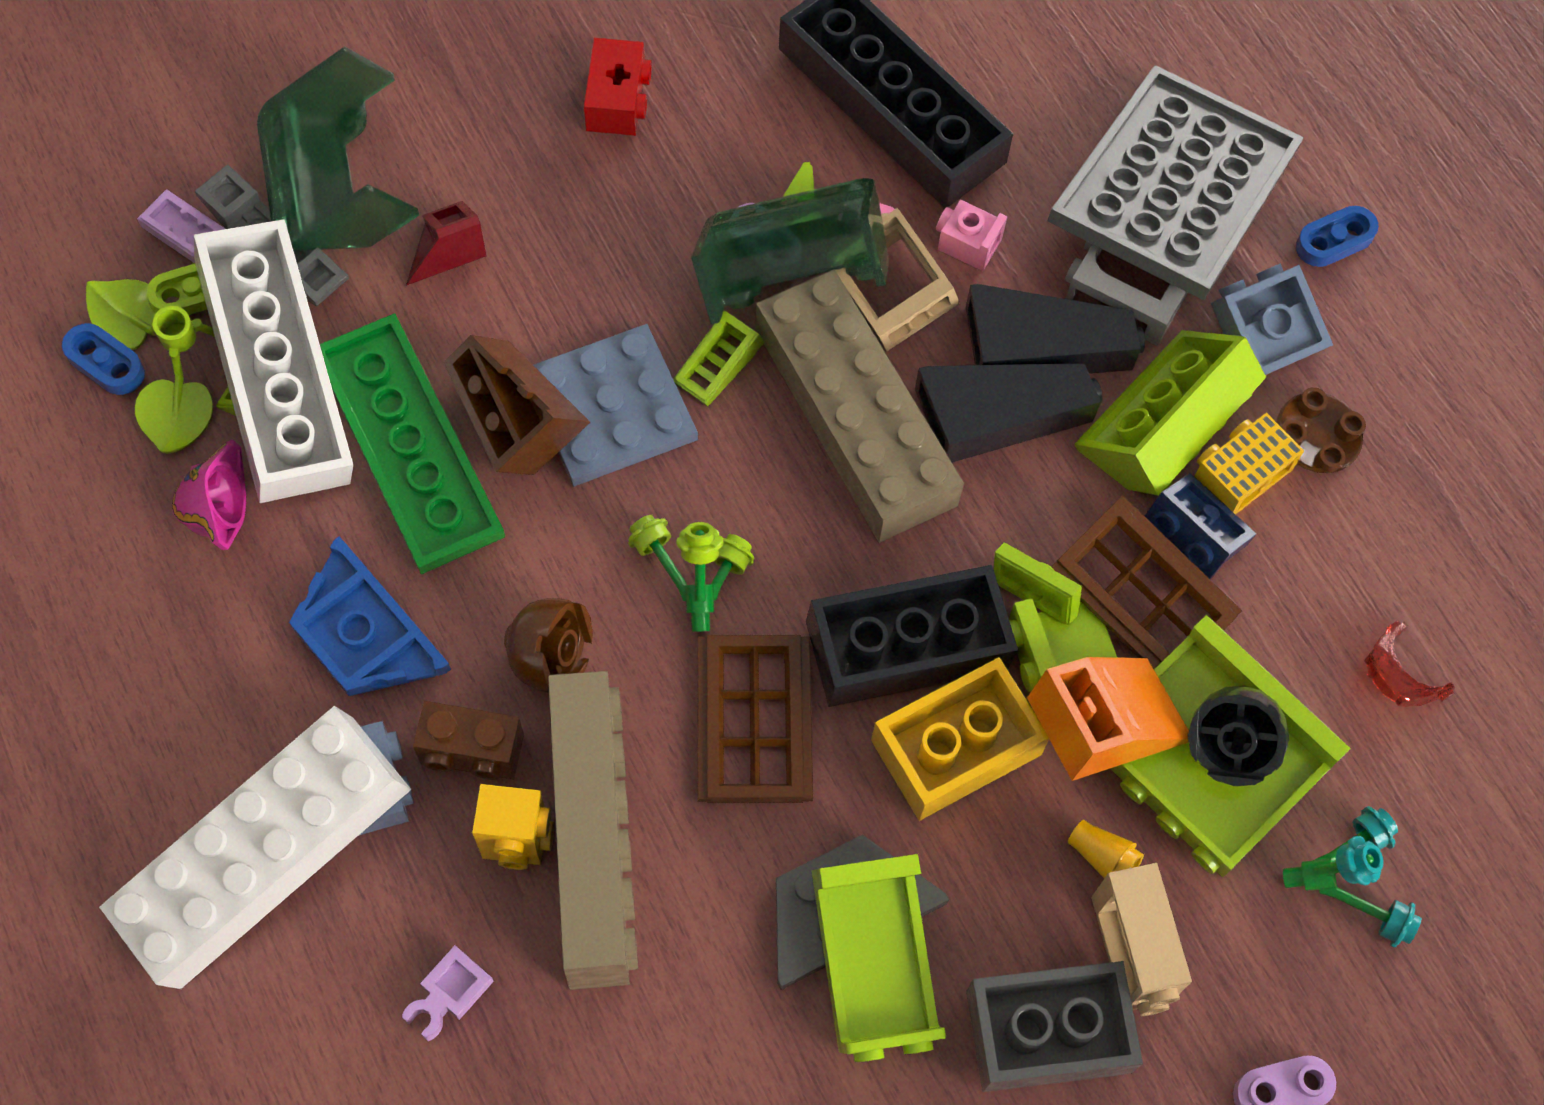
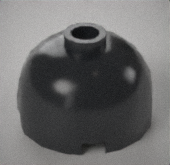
(1239, 735)

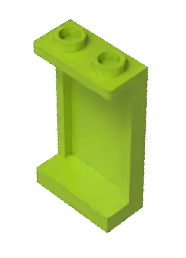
(876, 957)

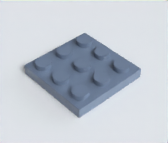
(626, 397)

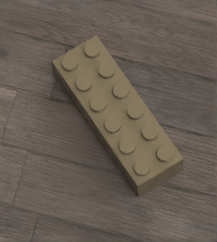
(858, 406)
(589, 836)

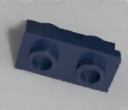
(1199, 524)

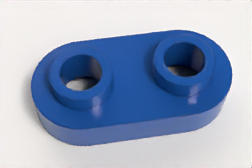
(1333, 238)
(106, 360)

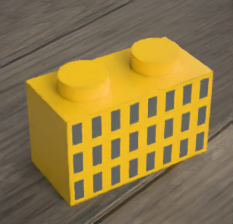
(1248, 463)

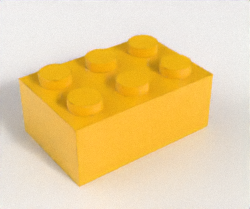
(959, 738)

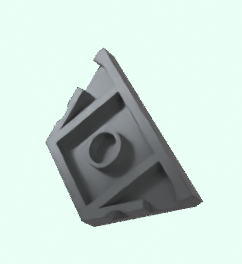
(798, 925)

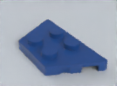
(361, 629)

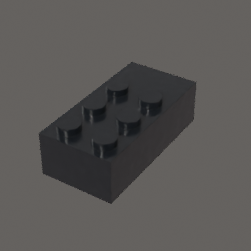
(909, 634)

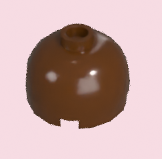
(548, 641)

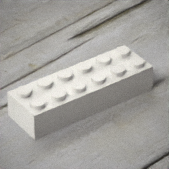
(272, 361)
(254, 849)

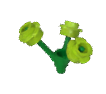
(699, 546)

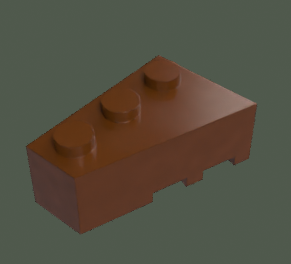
(512, 405)

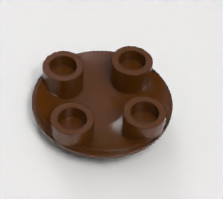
(1323, 429)

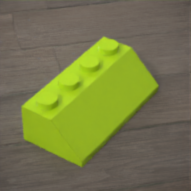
(1172, 409)

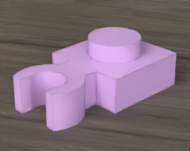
(451, 987)

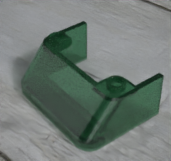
(307, 163)
(790, 241)

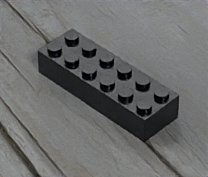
(896, 94)

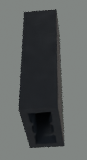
(1044, 329)
(1004, 405)

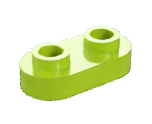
(178, 283)

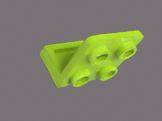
(1048, 642)

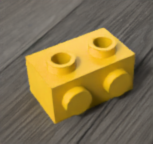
(512, 826)

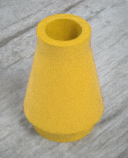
(1104, 849)

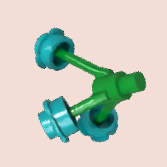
(1361, 863)

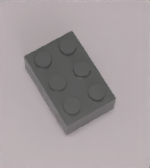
(1053, 1026)

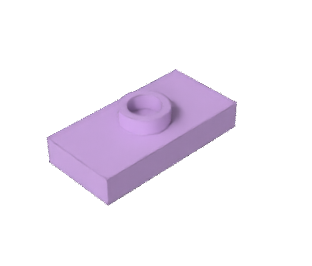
(176, 223)

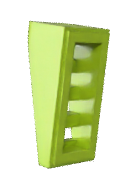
(715, 338)

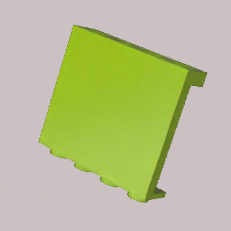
(1209, 815)

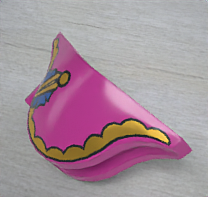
(214, 496)

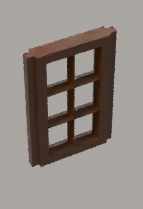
(1167, 556)
(797, 719)

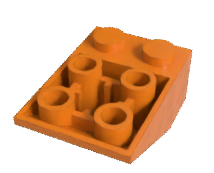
(1105, 713)

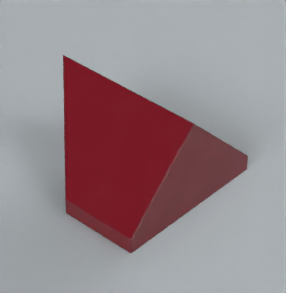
(448, 240)

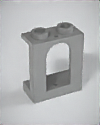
(1091, 280)

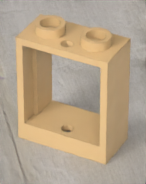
(919, 308)
(1143, 934)

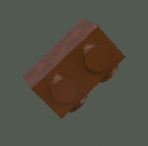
(468, 741)

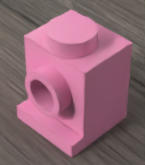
(970, 234)

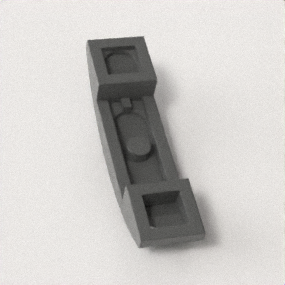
(238, 205)

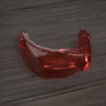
(1394, 680)

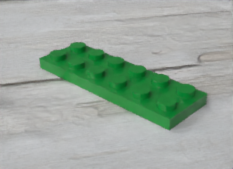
(409, 444)

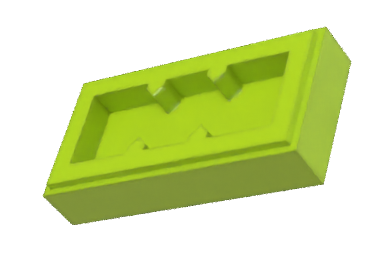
(1038, 581)

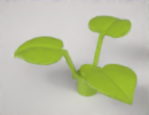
(166, 411)

